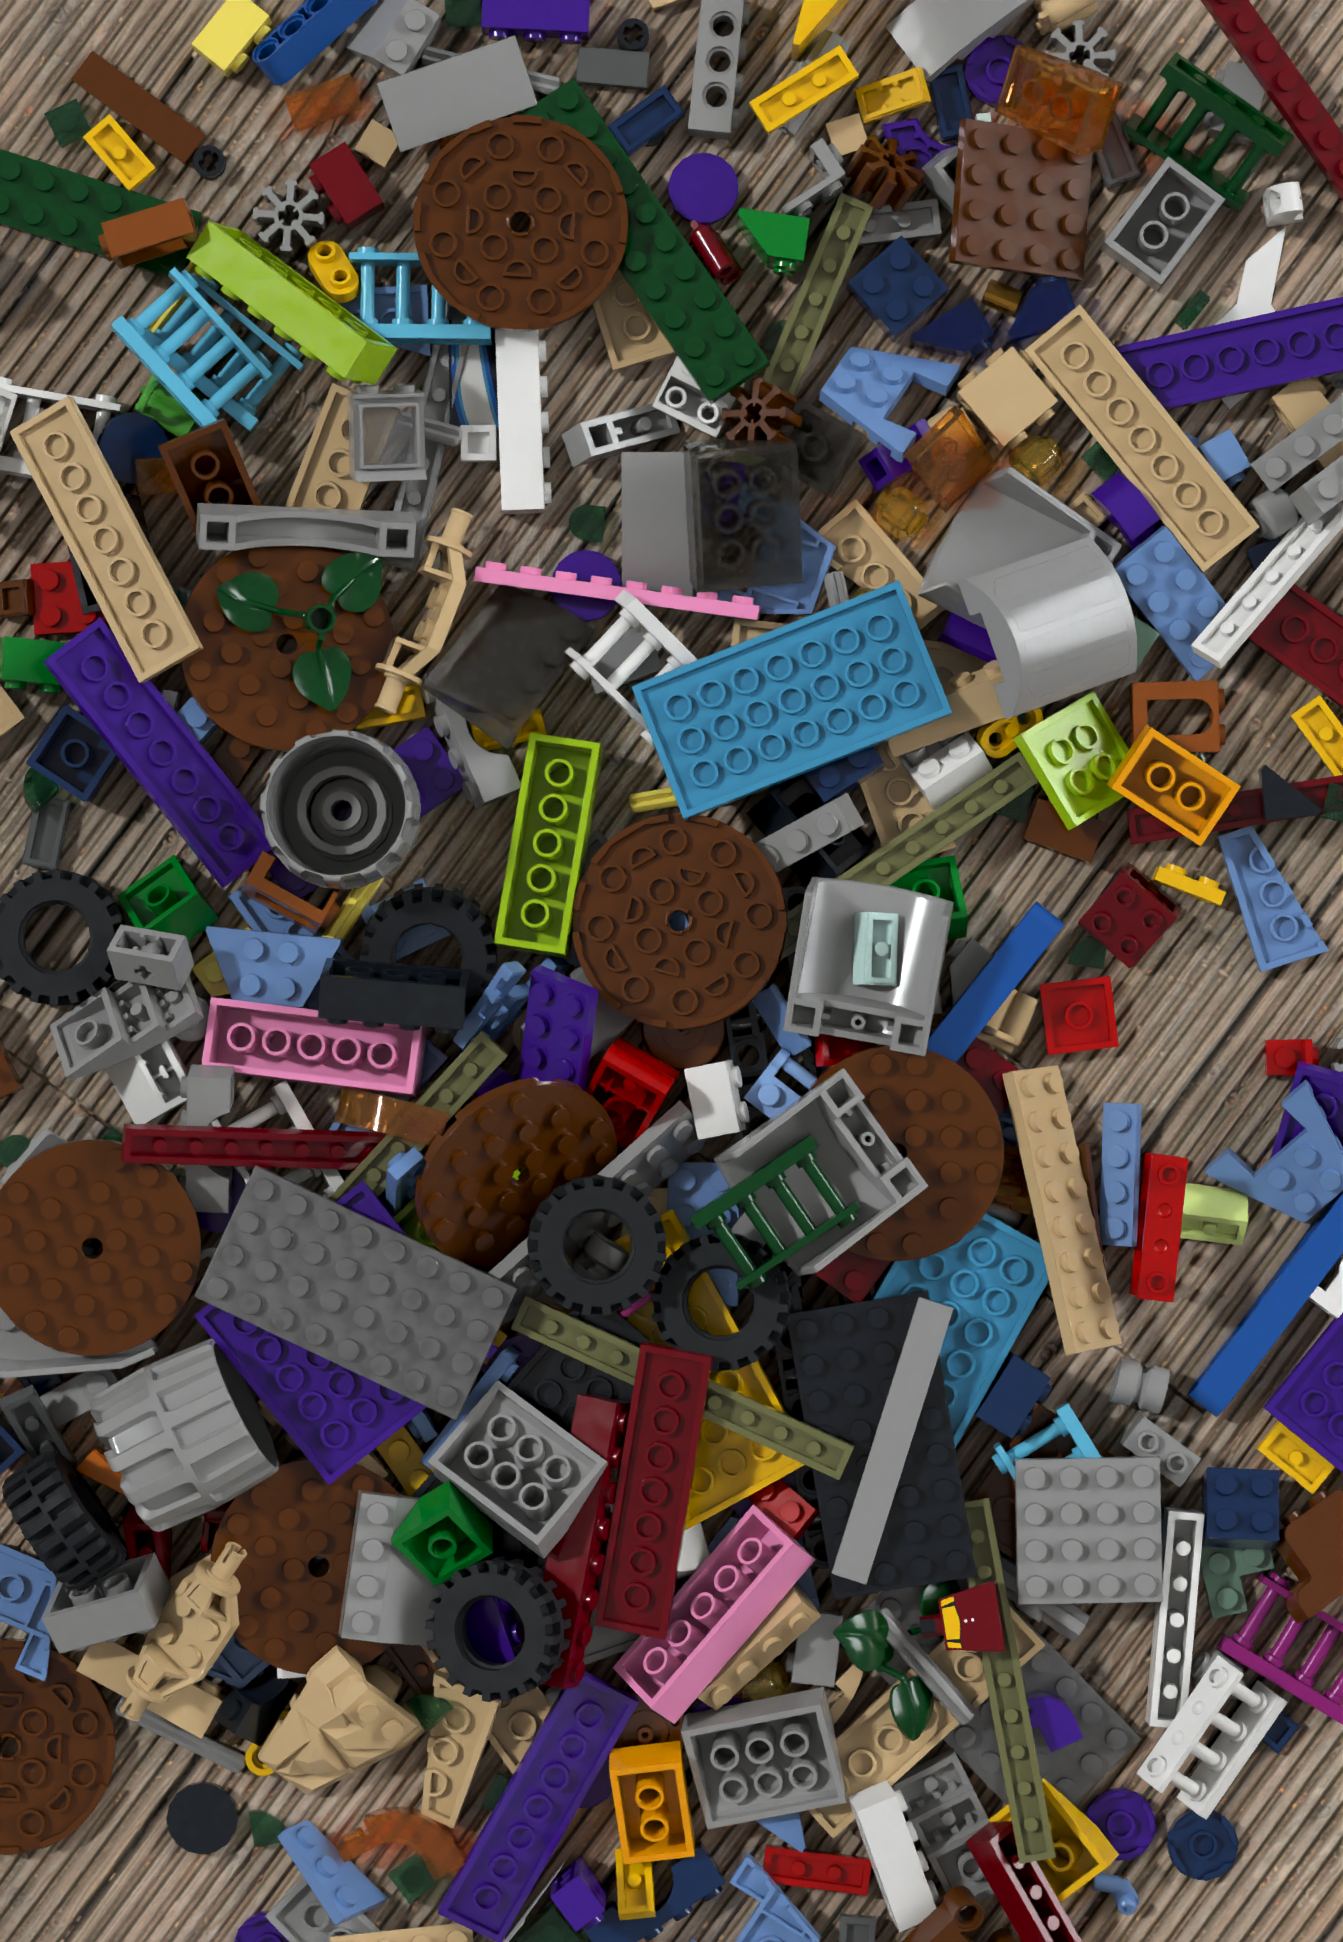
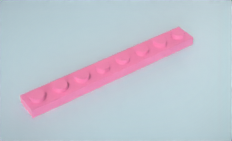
(602, 588)

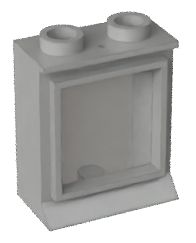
(386, 433)

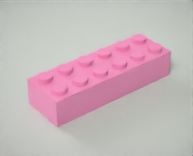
(306, 1049)
(715, 1614)

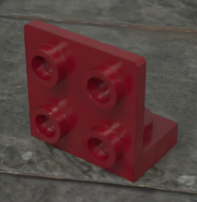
(1130, 916)

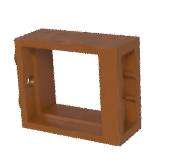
(149, 233)

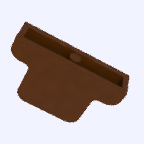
(1314, 1551)

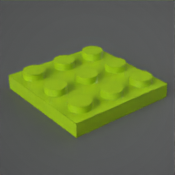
(1075, 758)

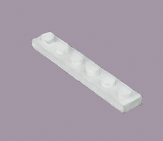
(1266, 587)

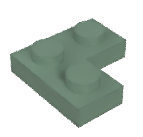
(1222, 1573)

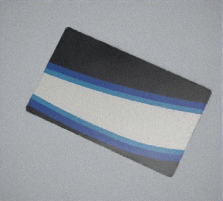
(477, 392)

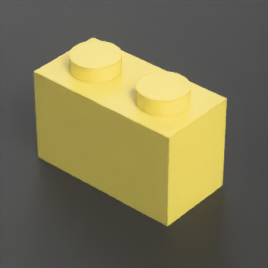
(232, 35)

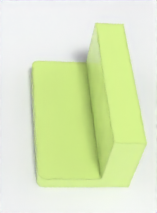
(1214, 1214)

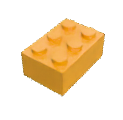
(1173, 785)
(651, 1802)

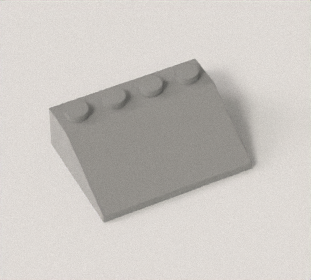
(519, 1468)
(383, 1590)
(764, 1758)

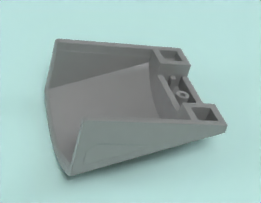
(999, 525)
(1054, 624)
(822, 974)
(851, 1154)

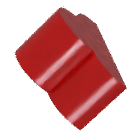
(631, 1089)

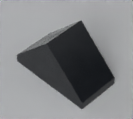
(1281, 799)

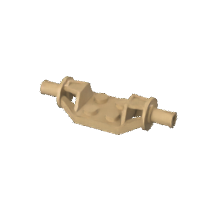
(442, 604)
(187, 1634)

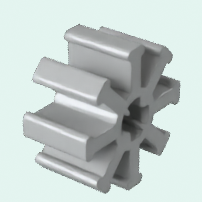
(1067, 49)
(281, 211)

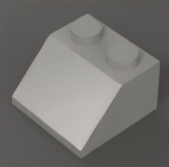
(395, 35)

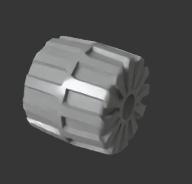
(313, 781)
(184, 1435)

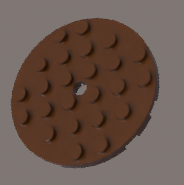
(508, 171)
(248, 682)
(731, 933)
(947, 1136)
(467, 1186)
(146, 1256)
(282, 1525)
(61, 1755)

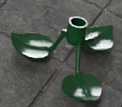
(322, 674)
(868, 1650)

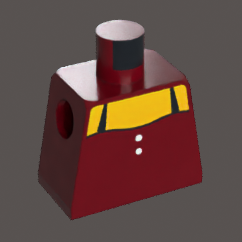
(968, 1620)

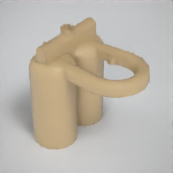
(1062, 13)
(1009, 1022)

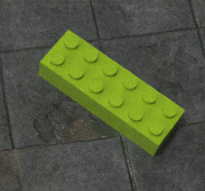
(291, 304)
(548, 844)

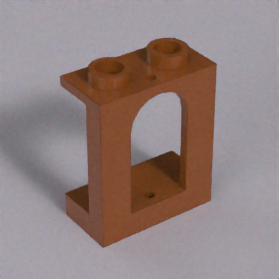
(1175, 690)
(284, 902)

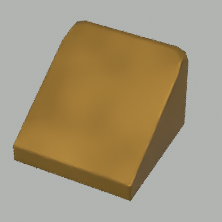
(1001, 297)

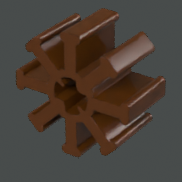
(884, 173)
(761, 413)

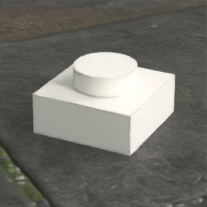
(479, 443)

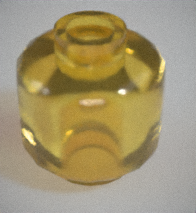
(1036, 459)
(901, 513)
(768, 1683)

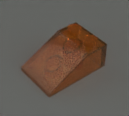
(1059, 99)

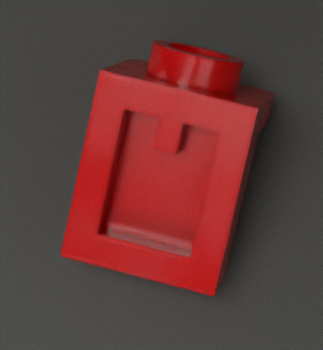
(1283, 1055)

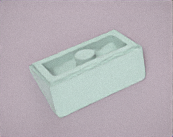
(875, 949)

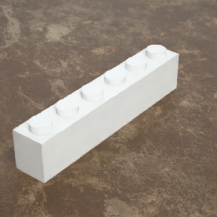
(522, 422)
(1175, 1615)

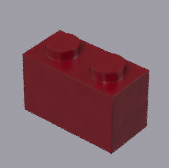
(346, 187)

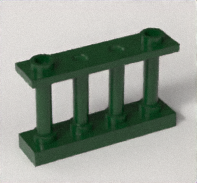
(1209, 97)
(743, 1197)

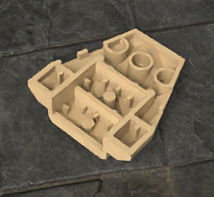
(336, 1726)

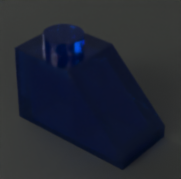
(1042, 309)
(956, 332)

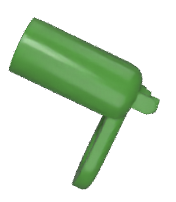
(164, 409)

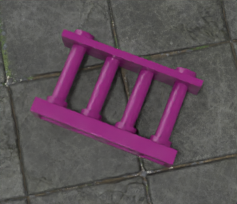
(1271, 1663)

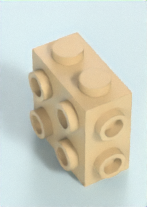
(1007, 397)

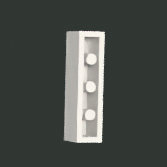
(893, 1854)

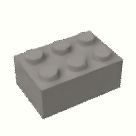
(1162, 224)
(115, 1606)

